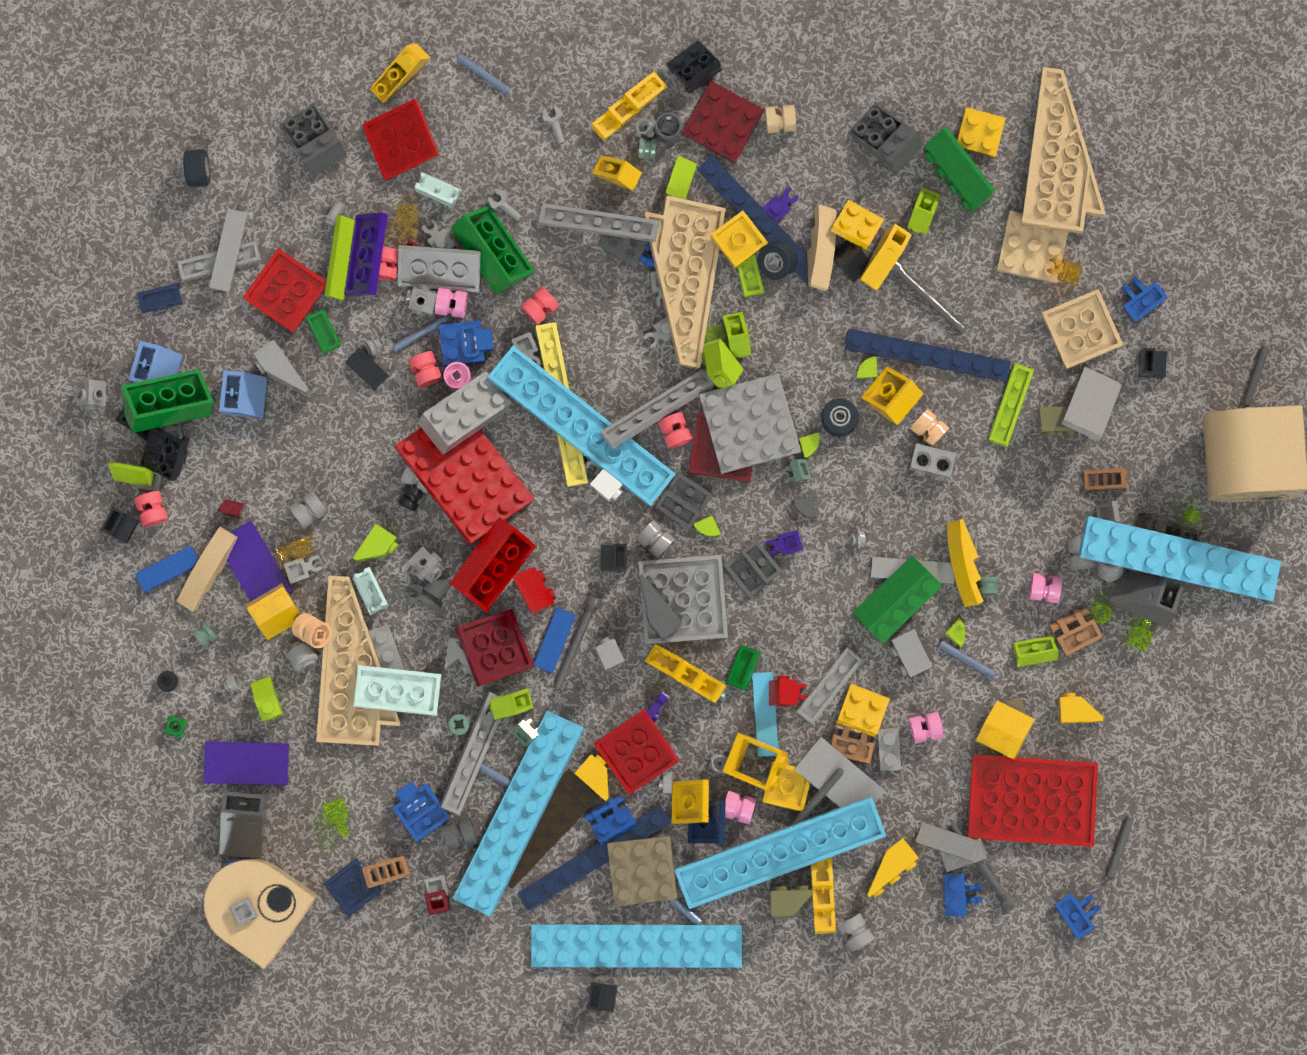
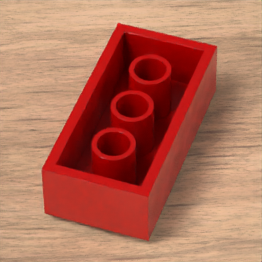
(492, 564)

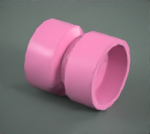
(444, 300)
(456, 376)
(1045, 588)
(933, 726)
(739, 807)

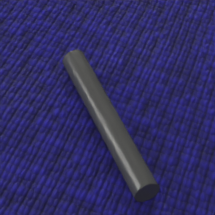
(1255, 376)
(1119, 847)

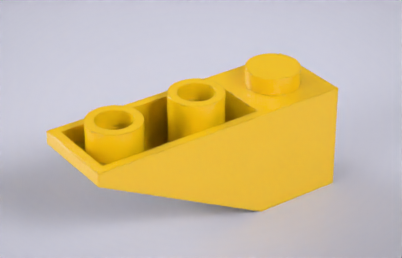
(400, 71)
(885, 256)
(894, 861)

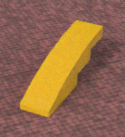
(628, 106)
(962, 555)
(685, 673)
(823, 897)

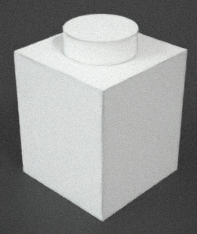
(607, 486)

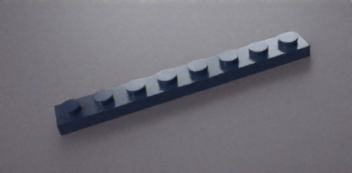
(740, 201)
(927, 355)
(589, 860)

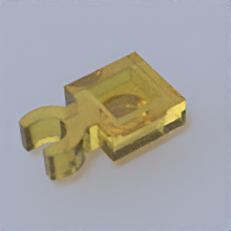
(407, 218)
(1067, 271)
(298, 548)

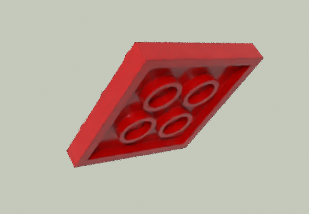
(400, 139)
(285, 290)
(636, 752)

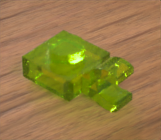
(1140, 636)
(336, 814)

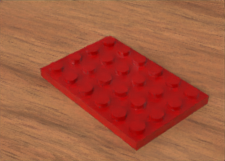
(466, 482)
(1032, 800)

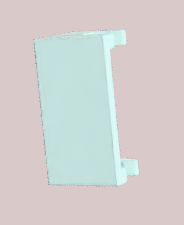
(437, 190)
(370, 591)

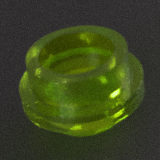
(1192, 515)
(1101, 606)

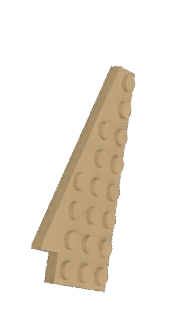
(1059, 172)
(686, 271)
(346, 649)

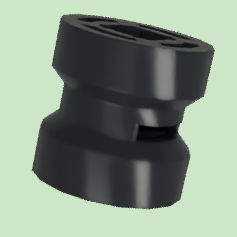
(410, 497)

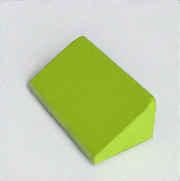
(681, 178)
(131, 474)
(1035, 651)

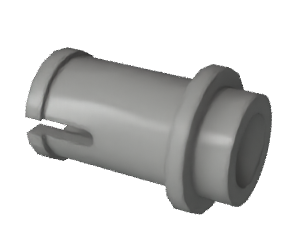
(336, 210)

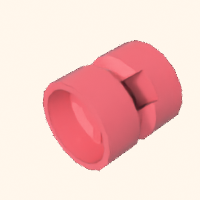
(388, 261)
(539, 305)
(425, 370)
(680, 435)
(152, 516)

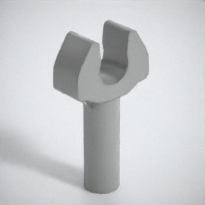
(554, 122)
(504, 205)

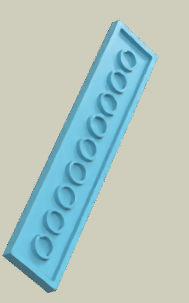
(579, 425)
(1179, 558)
(518, 814)
(780, 852)
(637, 946)

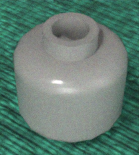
(302, 657)

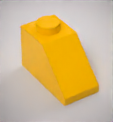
(617, 172)
(1076, 710)
(595, 775)

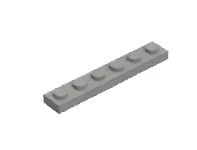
(599, 222)
(657, 409)
(470, 759)

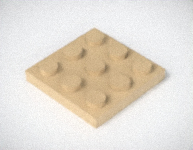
(1029, 249)
(1082, 329)

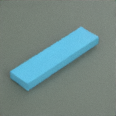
(764, 714)

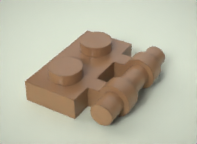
(1079, 637)
(852, 748)

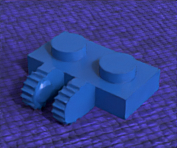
(1144, 301)
(955, 894)
(1074, 915)

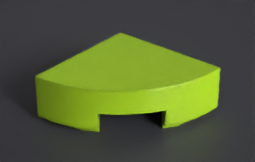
(867, 369)
(809, 444)
(707, 527)
(957, 633)

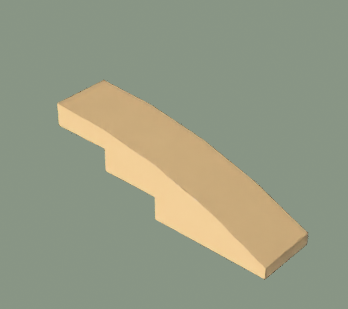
(822, 248)
(206, 569)

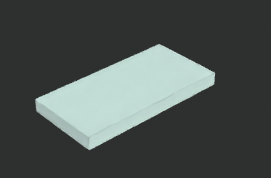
(397, 690)

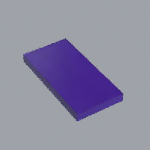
(365, 254)
(254, 563)
(246, 763)

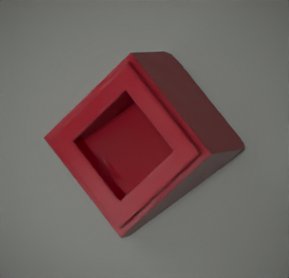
(231, 508)
(437, 902)

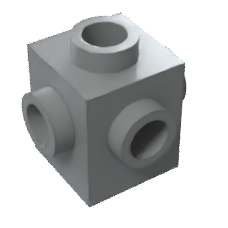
(425, 306)
(91, 394)
(427, 565)

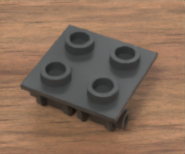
(624, 248)

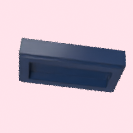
(160, 298)

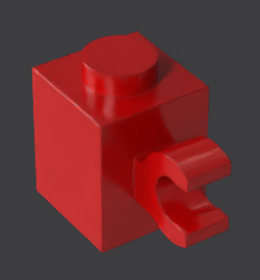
(785, 692)

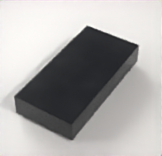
(367, 369)

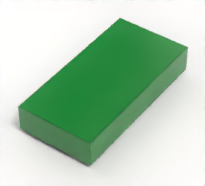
(323, 331)
(743, 667)

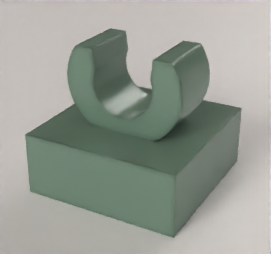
(800, 470)
(525, 732)

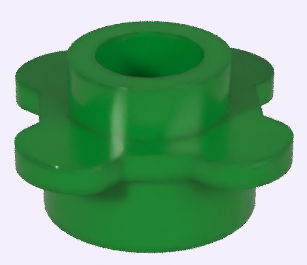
(170, 730)

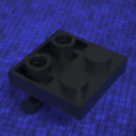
(694, 66)
(165, 453)

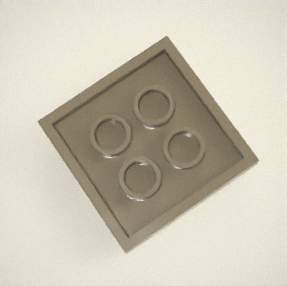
(642, 871)

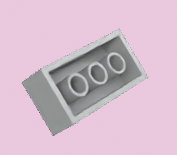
(464, 413)

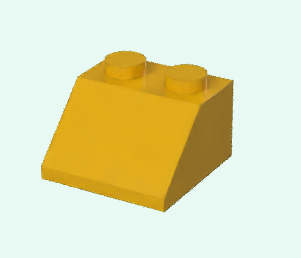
(892, 395)
(273, 611)
(1005, 729)

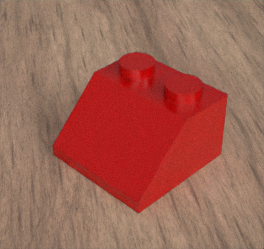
(534, 591)

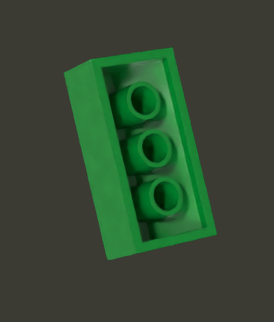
(958, 170)
(501, 258)
(166, 401)
(897, 599)

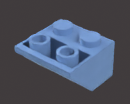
(154, 362)
(243, 394)

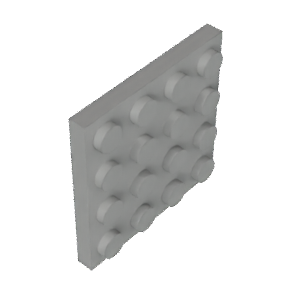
(749, 423)
(695, 590)

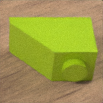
(924, 211)
(737, 335)
(721, 364)
(376, 545)
(266, 699)
(510, 704)

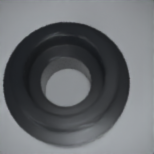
(167, 674)

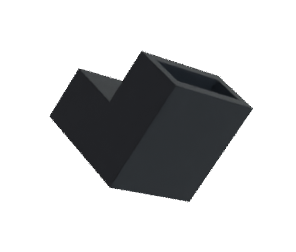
(850, 260)
(1152, 363)
(119, 525)
(614, 558)
(602, 997)

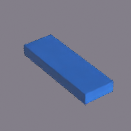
(167, 569)
(554, 640)

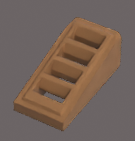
(1123, 479)
(403, 867)

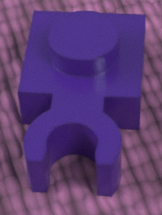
(778, 206)
(788, 543)
(653, 710)

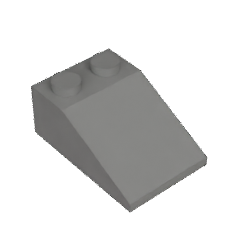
(276, 365)

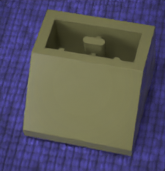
(1050, 421)
(787, 902)

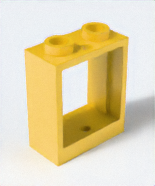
(736, 757)

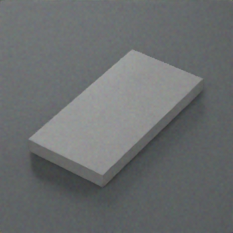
(439, 268)
(1091, 404)
(851, 787)

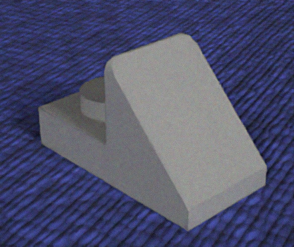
(454, 654)

